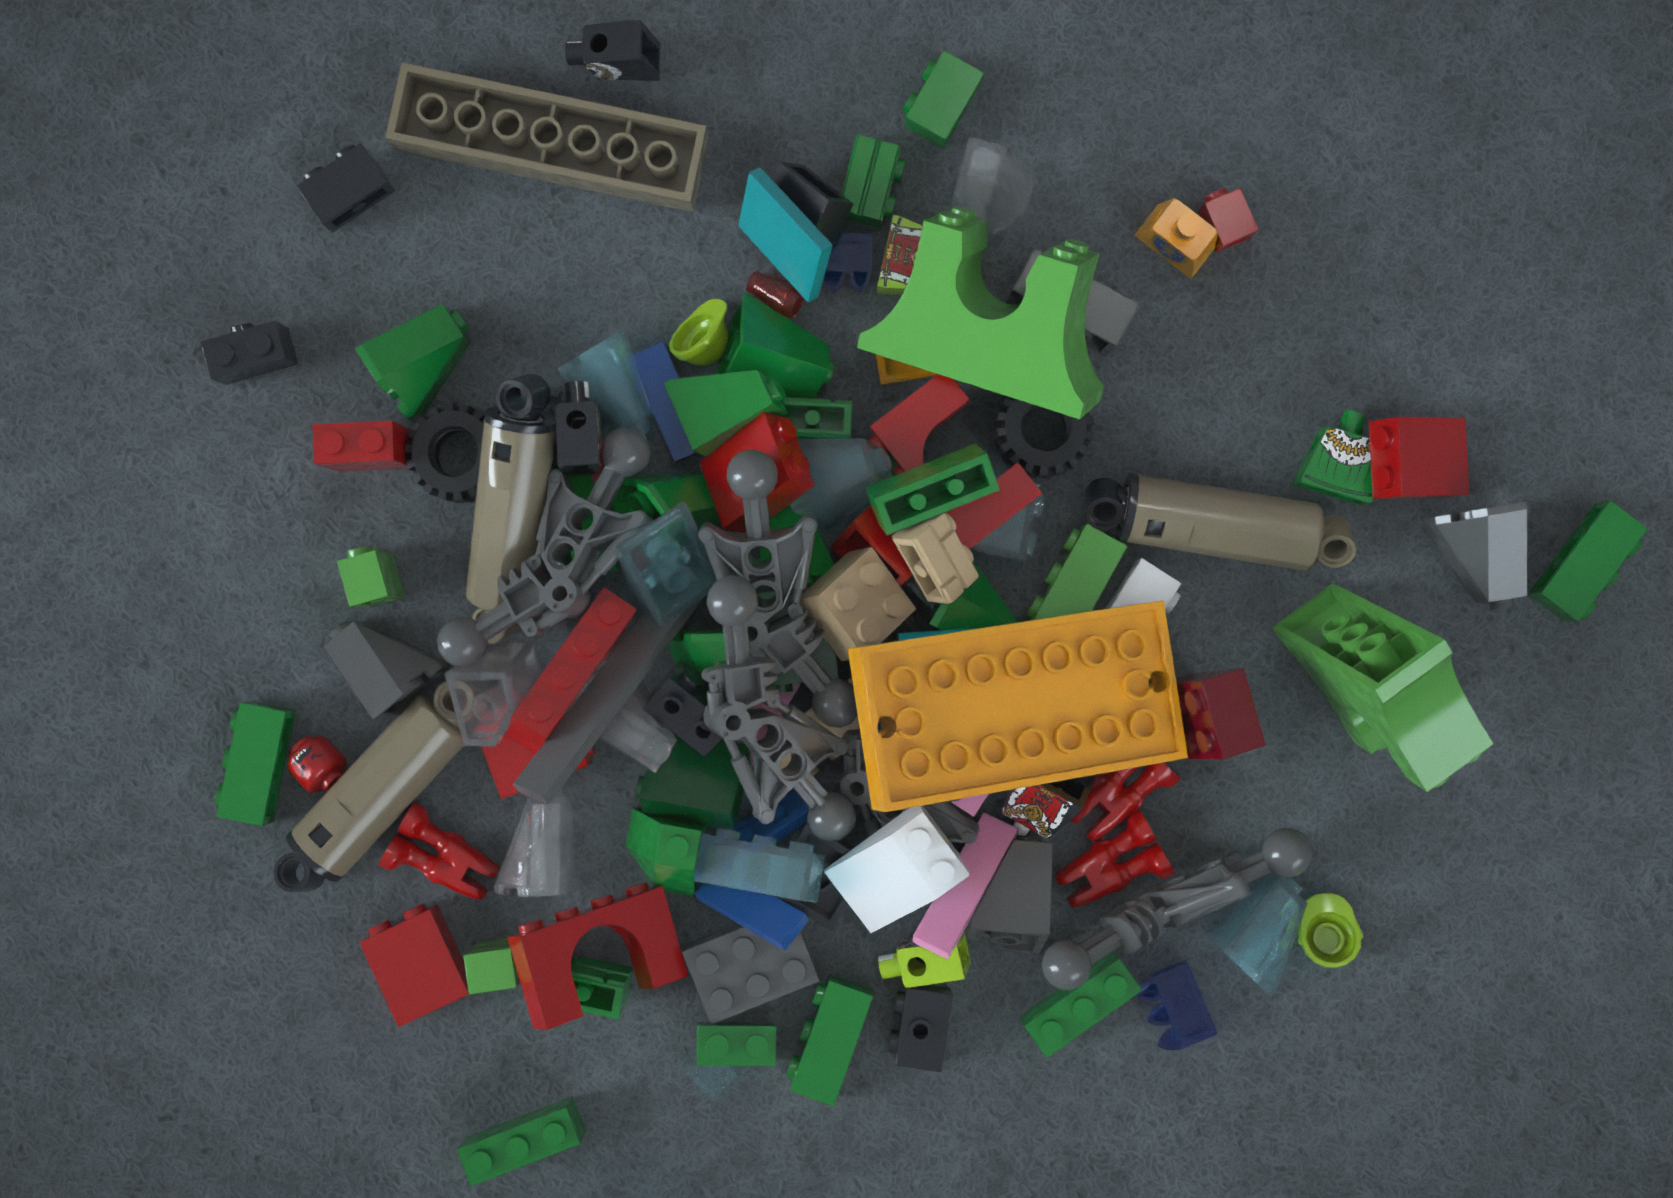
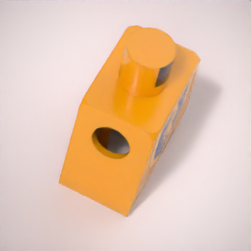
(1178, 236)

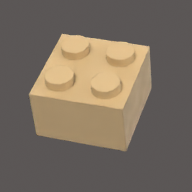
(857, 602)

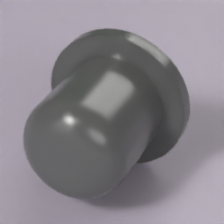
(910, 623)

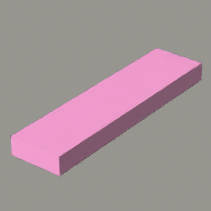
(953, 910)

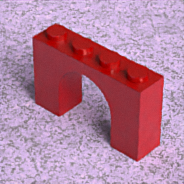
(903, 437)
(570, 669)
(546, 950)

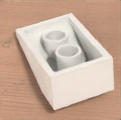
(898, 869)

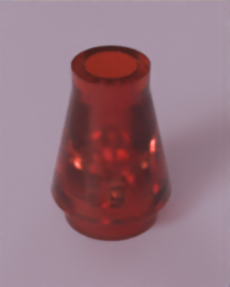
(775, 293)

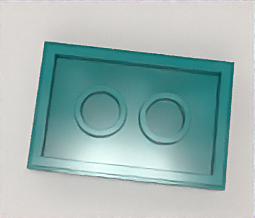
(784, 234)

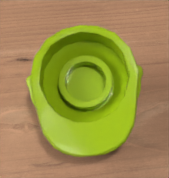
(702, 335)
(1329, 931)

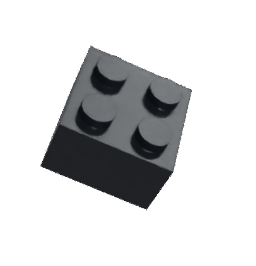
(830, 902)

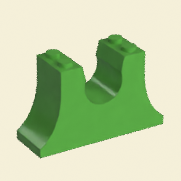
(965, 333)
(1386, 683)

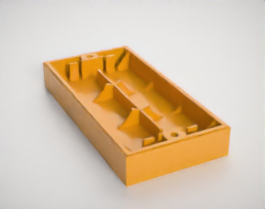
(1016, 705)

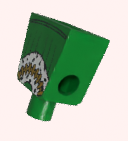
(1339, 462)

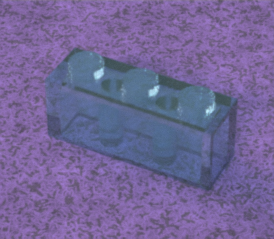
(760, 866)

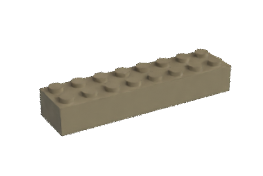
(547, 137)

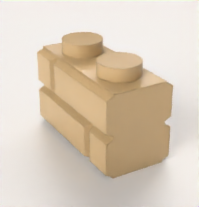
(937, 558)

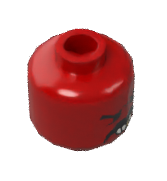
(316, 763)

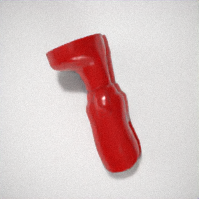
(1120, 801)
(448, 866)
(1101, 867)

